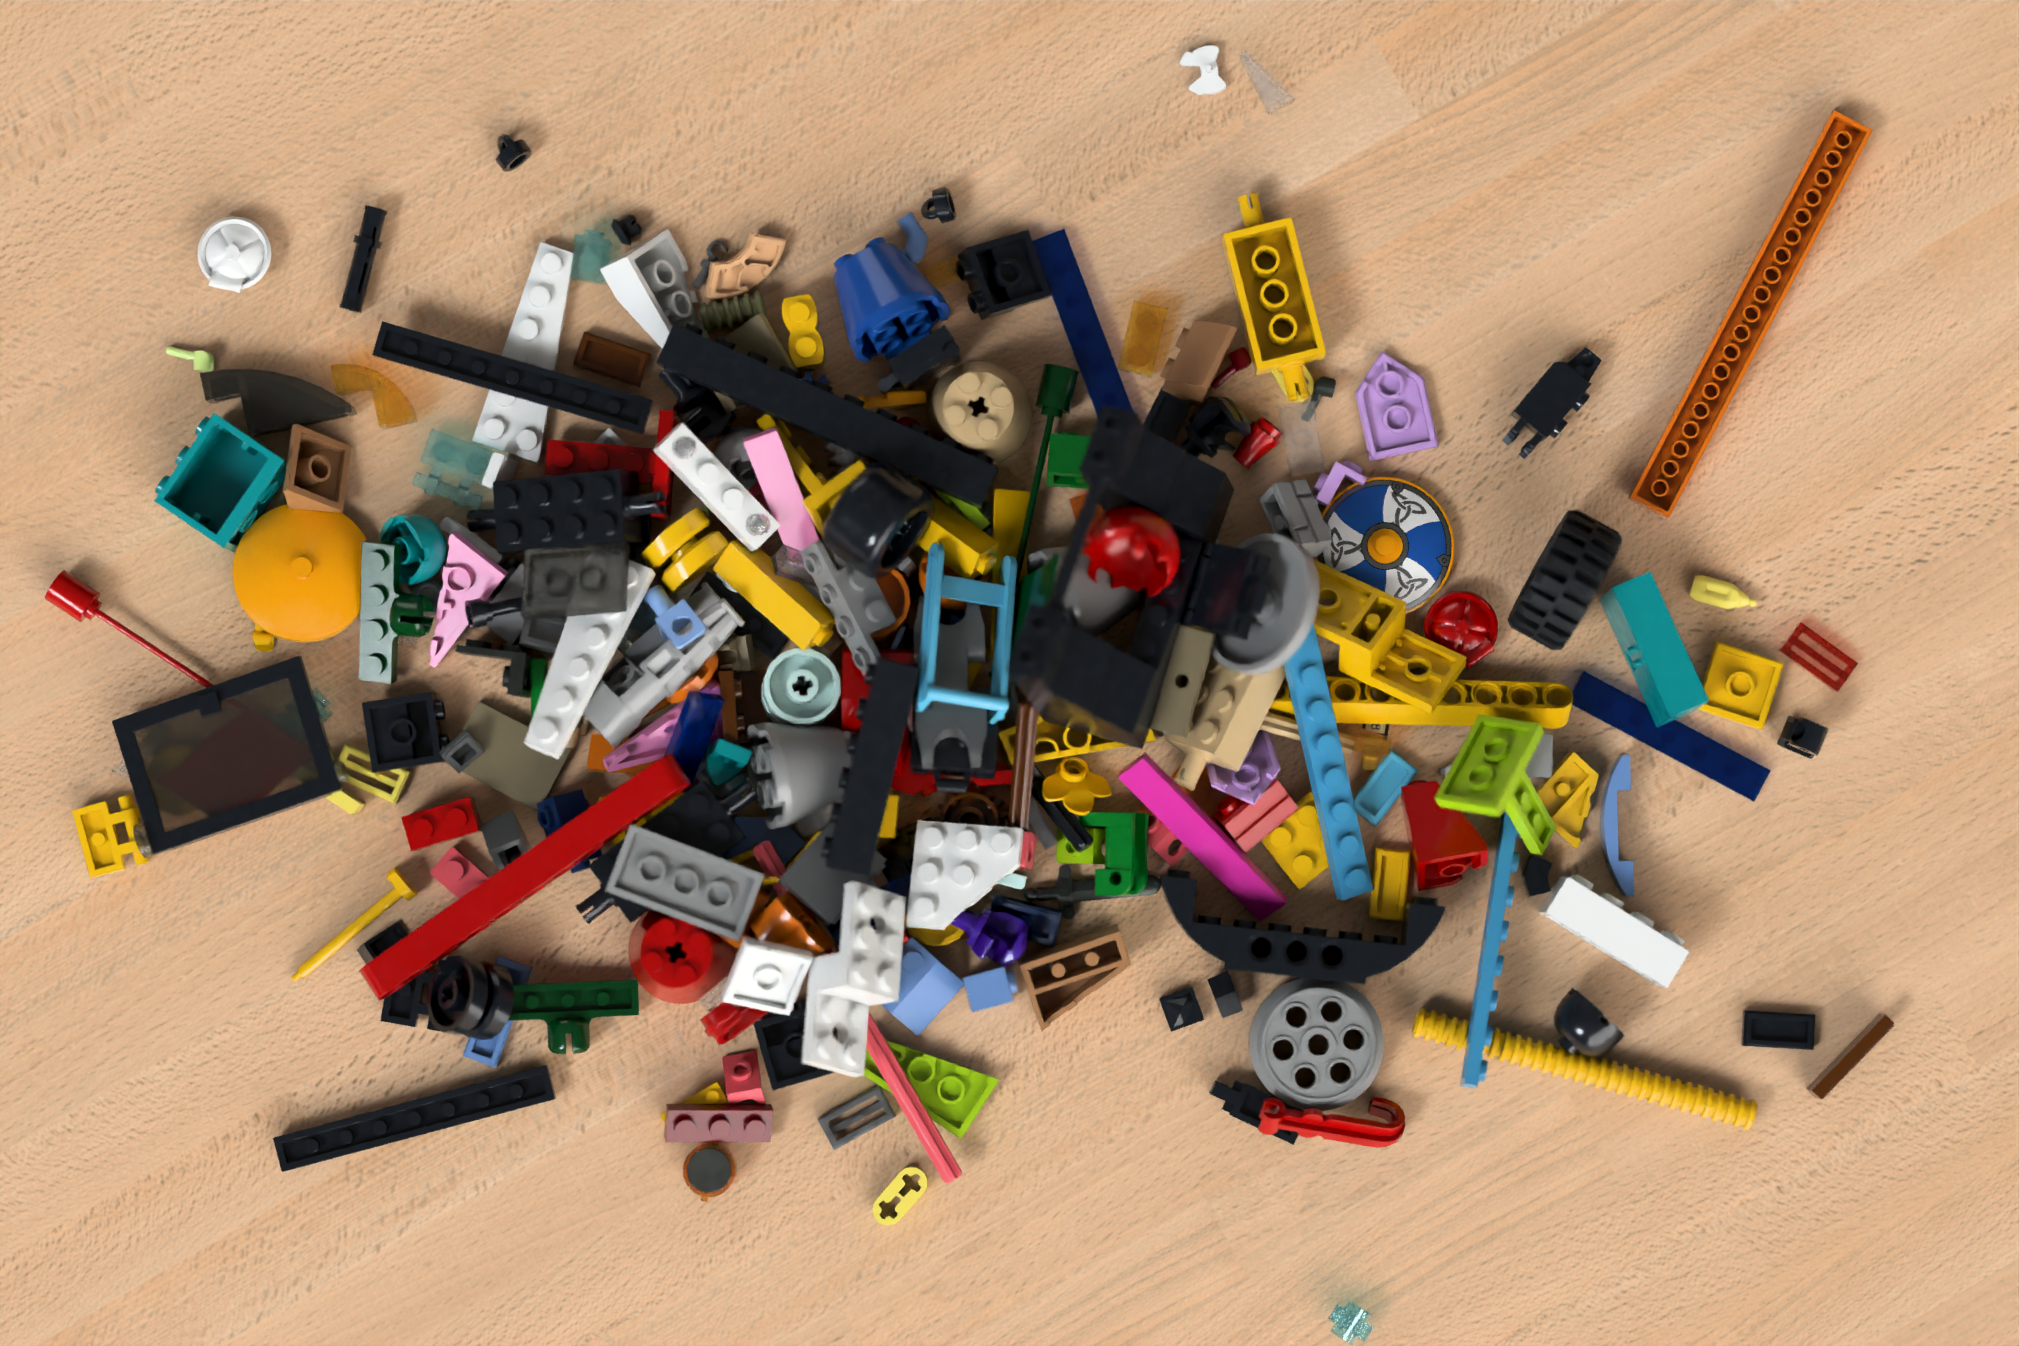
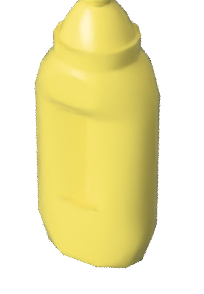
(1719, 593)

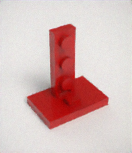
(583, 457)

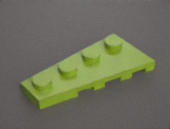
(945, 1088)

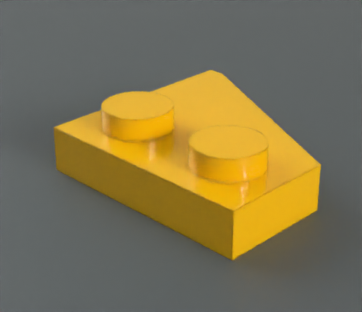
(1568, 796)

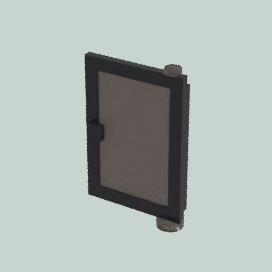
(227, 757)

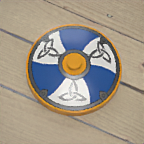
(1390, 539)

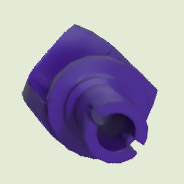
(994, 935)

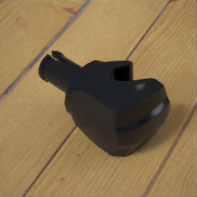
(698, 408)
(1211, 424)

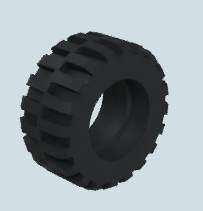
(1564, 580)

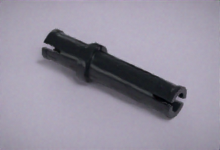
(366, 246)

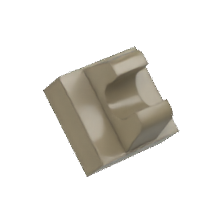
(737, 654)

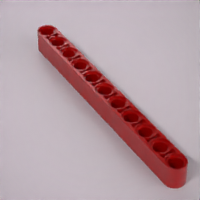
(525, 876)

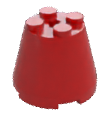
(690, 978)

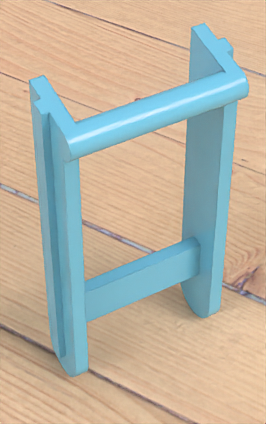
(972, 591)

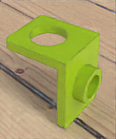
(1093, 855)

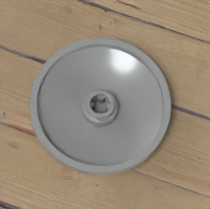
(1285, 614)

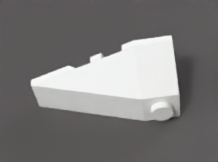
(653, 286)

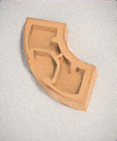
(746, 268)

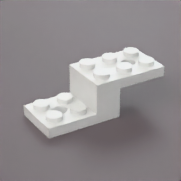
(856, 977)

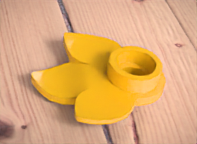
(1075, 786)

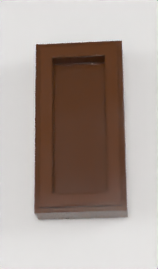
(611, 359)

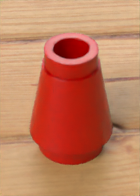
(1258, 443)

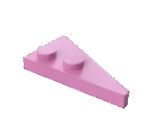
(465, 577)
(654, 739)

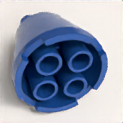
(885, 301)

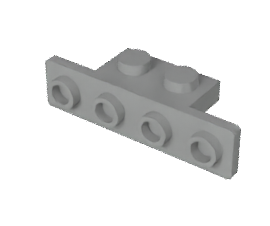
(853, 602)

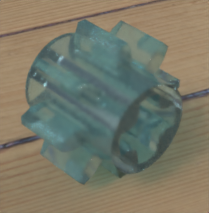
(1350, 1322)

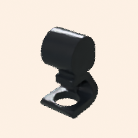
(1802, 736)

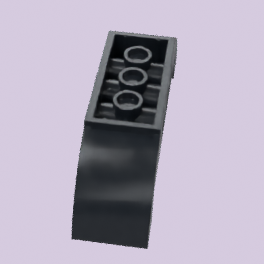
(1356, 956)

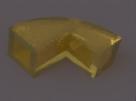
(390, 402)

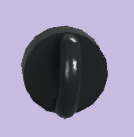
(511, 153)
(943, 206)

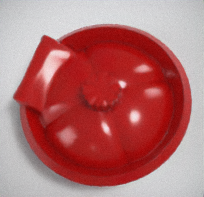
(1463, 624)

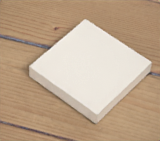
(767, 976)

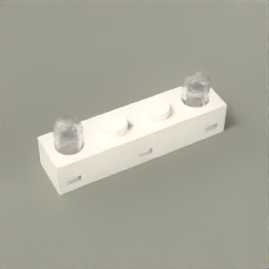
(716, 487)

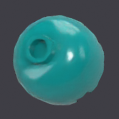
(421, 546)

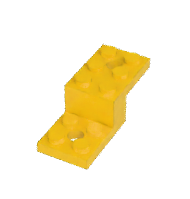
(1378, 646)

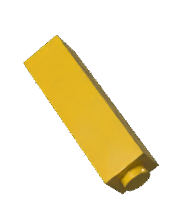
(966, 546)
(776, 597)

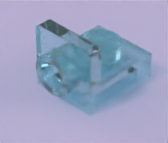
(590, 256)

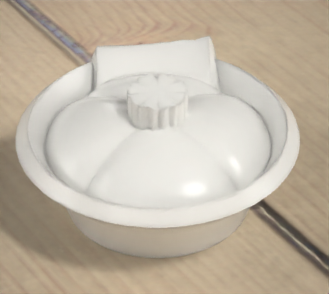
(234, 253)

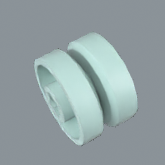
(802, 669)

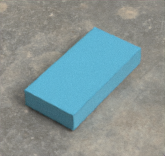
(1383, 787)

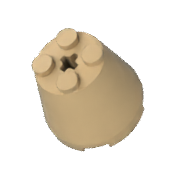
(999, 430)

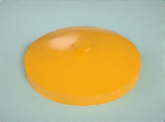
(300, 573)

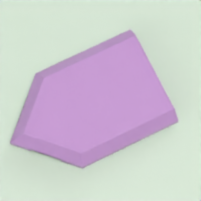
(1394, 410)
(1254, 774)

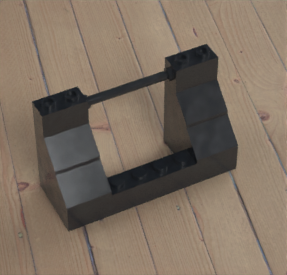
(1075, 675)

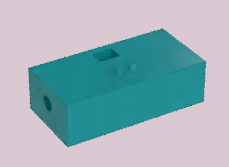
(1653, 649)

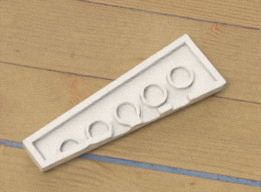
(534, 339)
(579, 665)

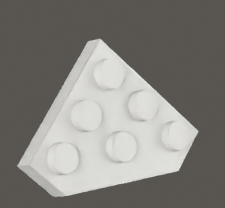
(957, 868)

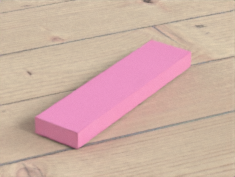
(781, 488)

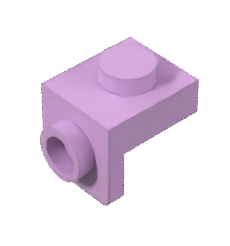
(1329, 483)

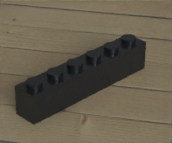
(871, 766)

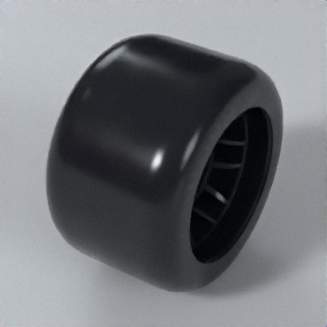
(878, 519)

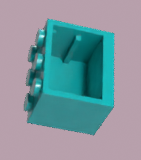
(222, 482)

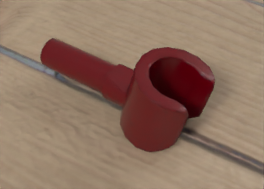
(1240, 359)

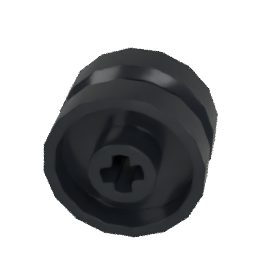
(470, 997)

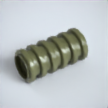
(731, 312)

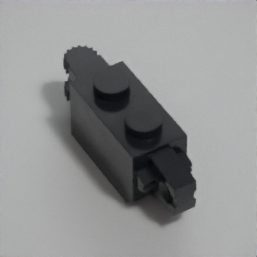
(1552, 398)

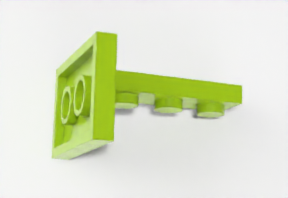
(1492, 778)

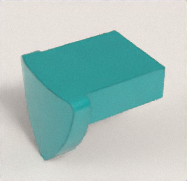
(724, 761)

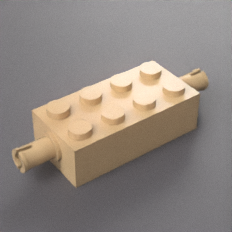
(1225, 719)

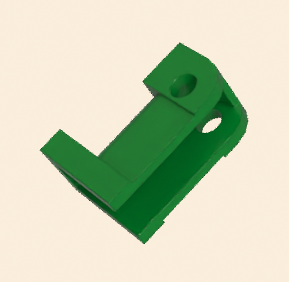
(1124, 852)

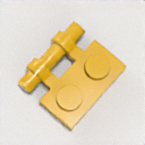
(100, 839)

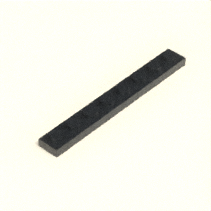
(512, 378)
(414, 1118)

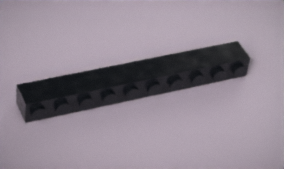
(827, 415)

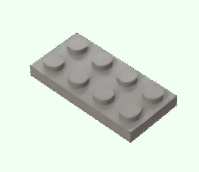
(685, 882)

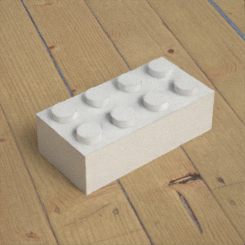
(1614, 931)

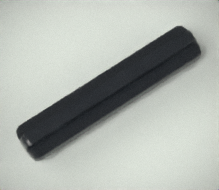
(1062, 817)

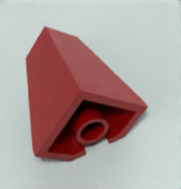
(1439, 838)

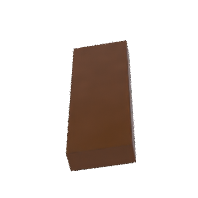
(1850, 1056)

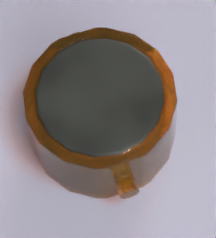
(709, 1170)

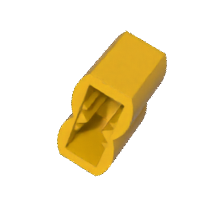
(804, 340)

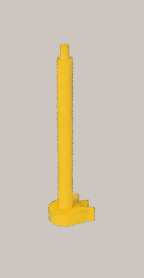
(401, 889)

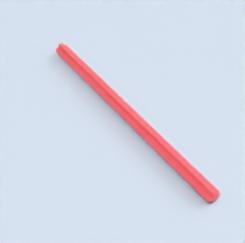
(882, 1053)

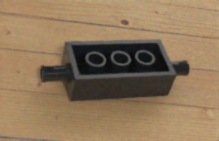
(567, 510)
(692, 819)

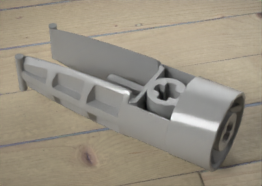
(657, 668)

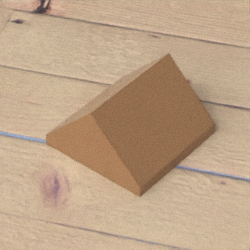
(316, 471)

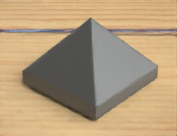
(461, 751)

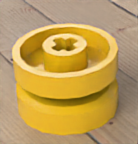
(681, 545)

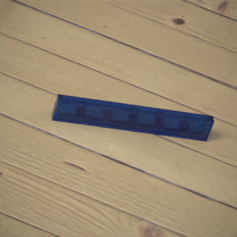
(1081, 322)
(1670, 739)

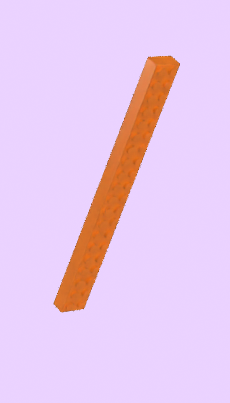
(1750, 314)

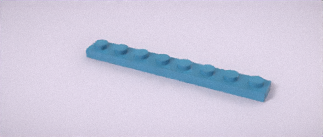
(1327, 770)
(1490, 962)

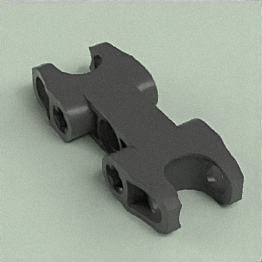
(939, 720)

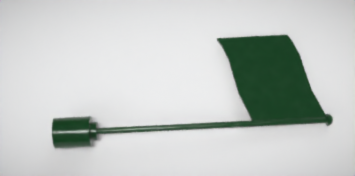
(1053, 398)

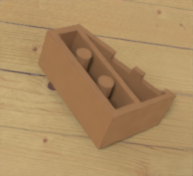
(1071, 971)

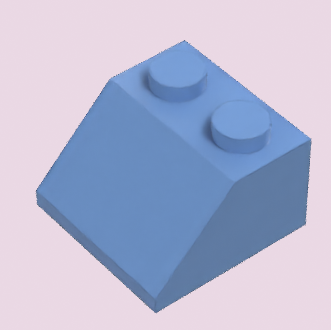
(924, 987)

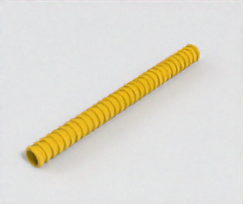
(1592, 1071)

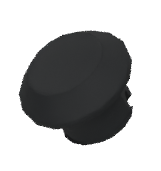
(625, 229)

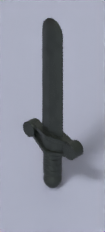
(1071, 891)

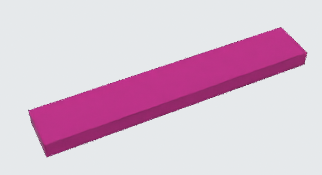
(1202, 837)

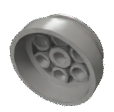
(1279, 1074)

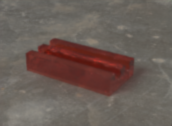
(1817, 639)

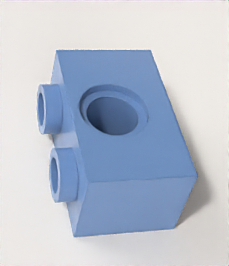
(990, 988)

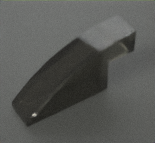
(273, 399)

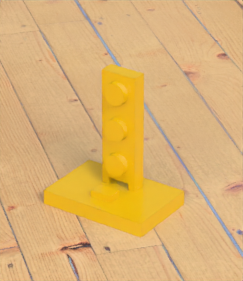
(821, 492)

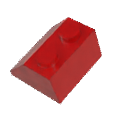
(854, 688)

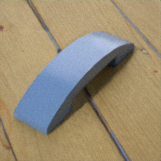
(1617, 780)

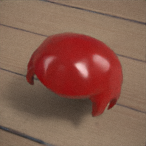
(1133, 548)

